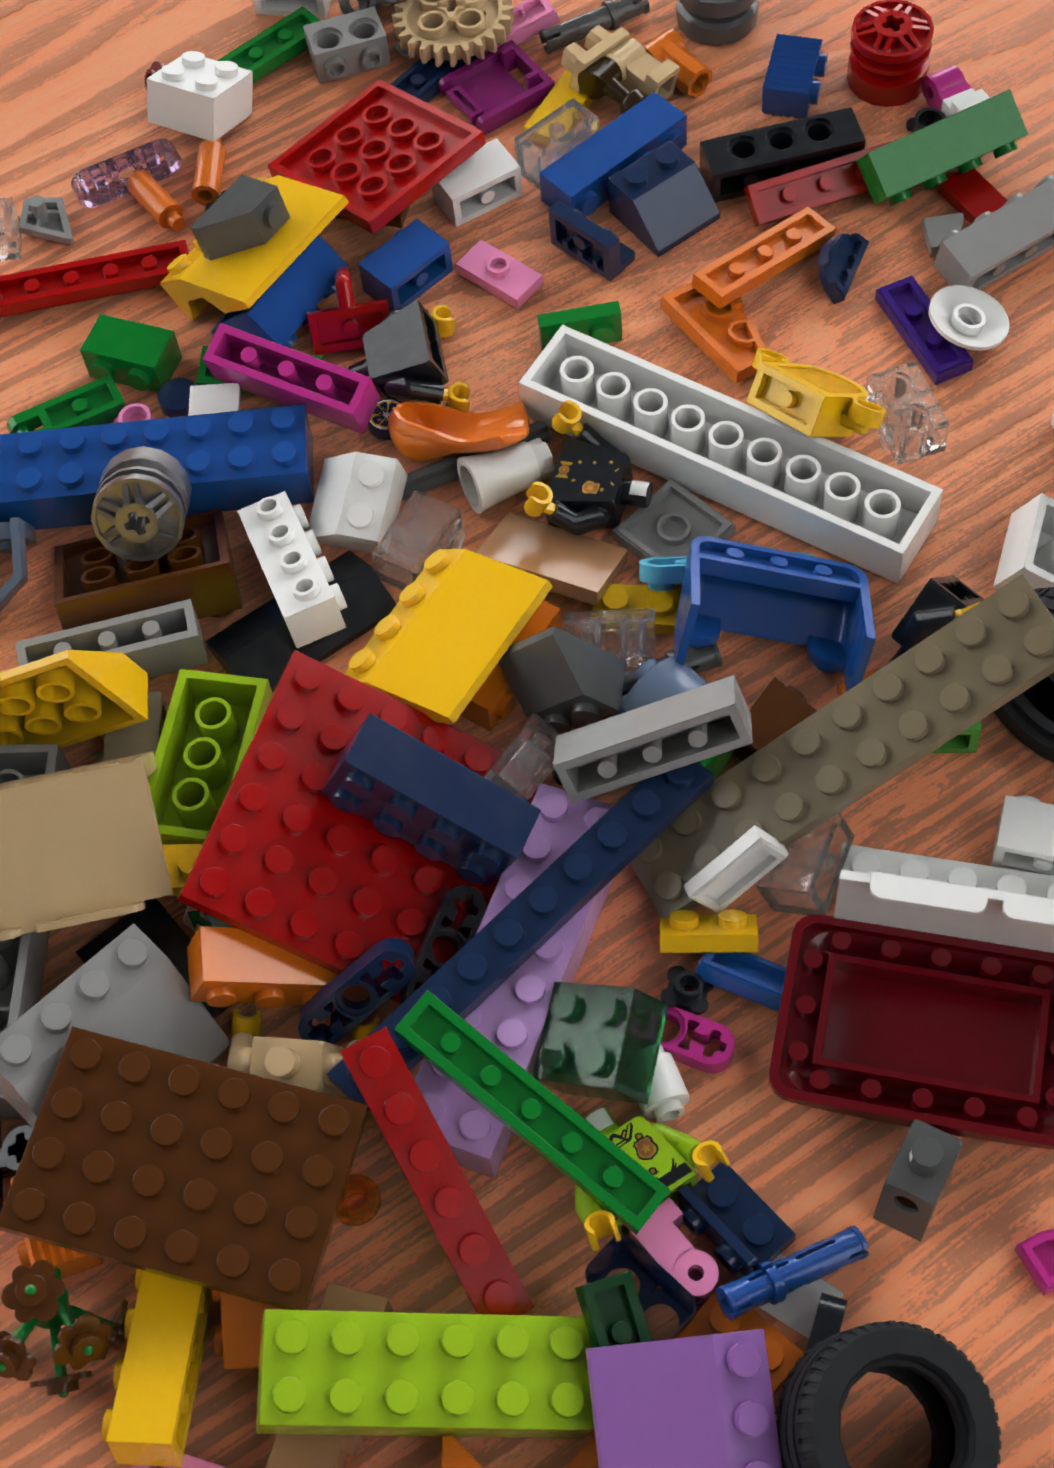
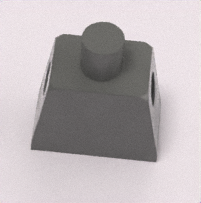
(919, 1175)

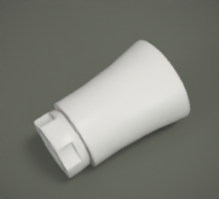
(503, 472)

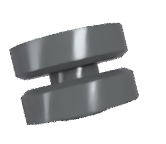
(717, 20)

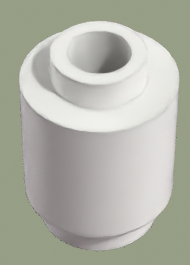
(667, 1091)

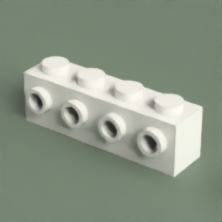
(292, 569)

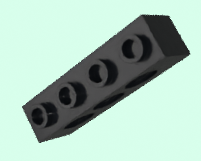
(774, 150)

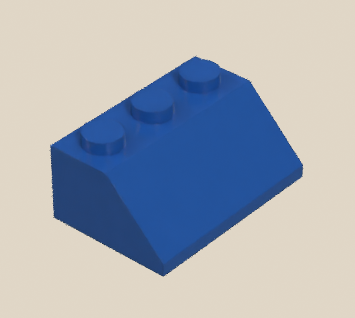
(290, 297)

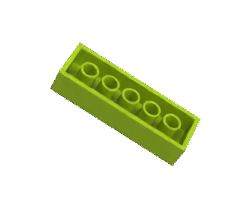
(423, 1374)

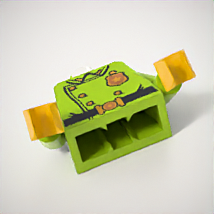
(657, 1148)

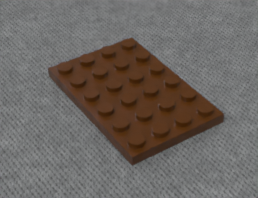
(186, 1169)

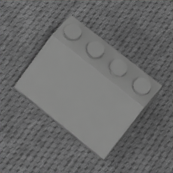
(120, 992)

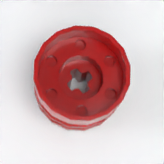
(889, 52)

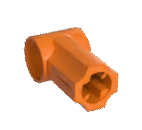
(693, 74)

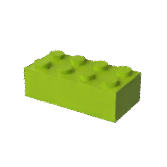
(202, 749)

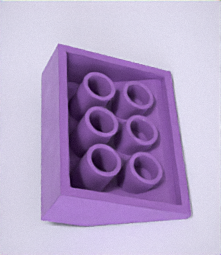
(684, 1403)

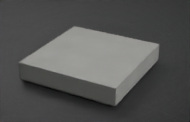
(670, 524)

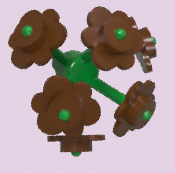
(43, 1302)

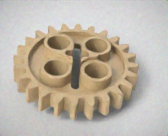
(452, 28)

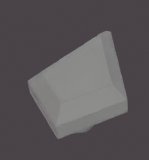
(46, 219)

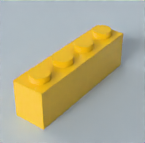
(158, 1372)

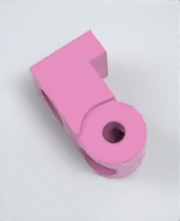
(673, 1251)

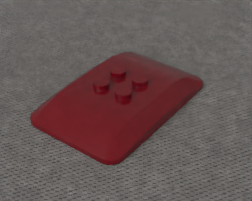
(918, 1030)

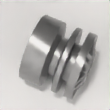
(141, 504)

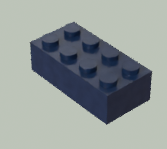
(430, 802)

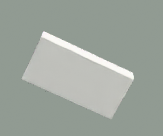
(736, 870)

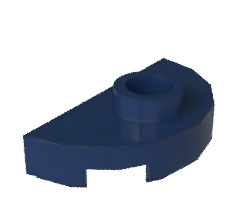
(839, 262)

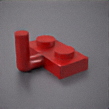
(345, 325)

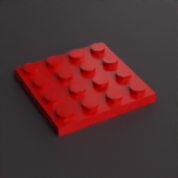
(380, 153)

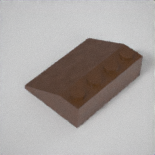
(102, 586)

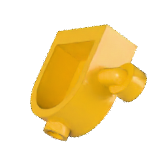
(811, 398)

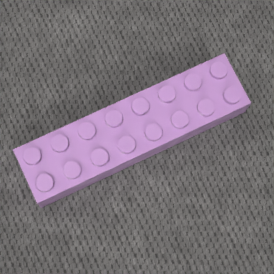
(518, 1008)

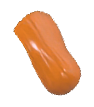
(434, 431)

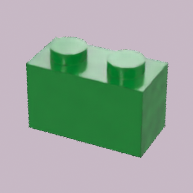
(131, 353)

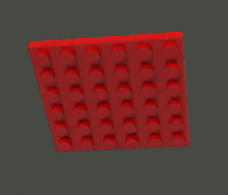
(299, 866)

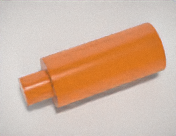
(208, 172)
(156, 200)

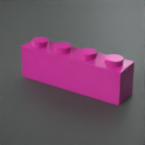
(292, 377)

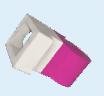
(950, 91)

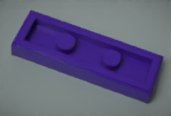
(908, 311)

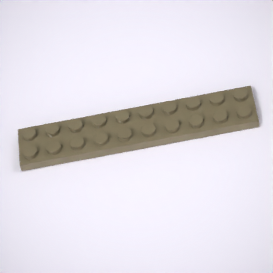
(860, 738)

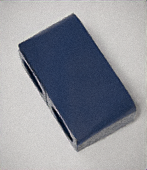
(631, 1256)

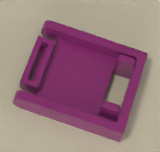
(490, 94)

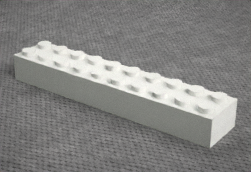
(736, 454)

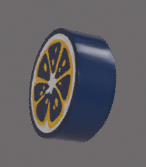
(379, 420)

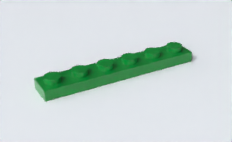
(532, 1112)

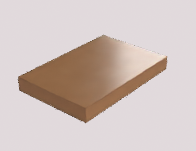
(571, 563)

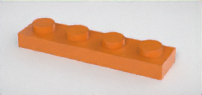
(763, 257)

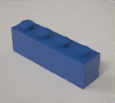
(584, 171)

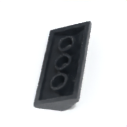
(262, 643)

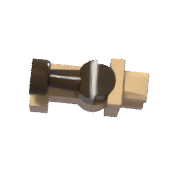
(618, 69)

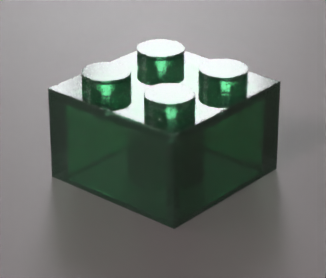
(601, 1041)

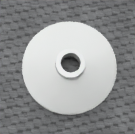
(969, 317)

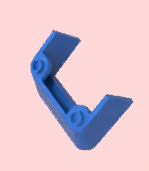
(776, 599)

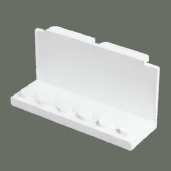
(947, 898)

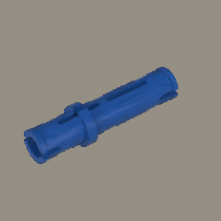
(775, 1280)

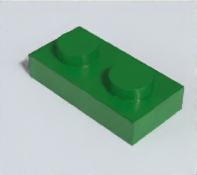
(597, 321)

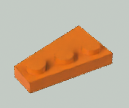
(720, 333)

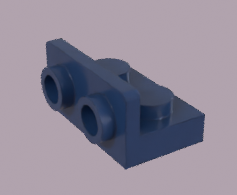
(588, 242)
(734, 1221)

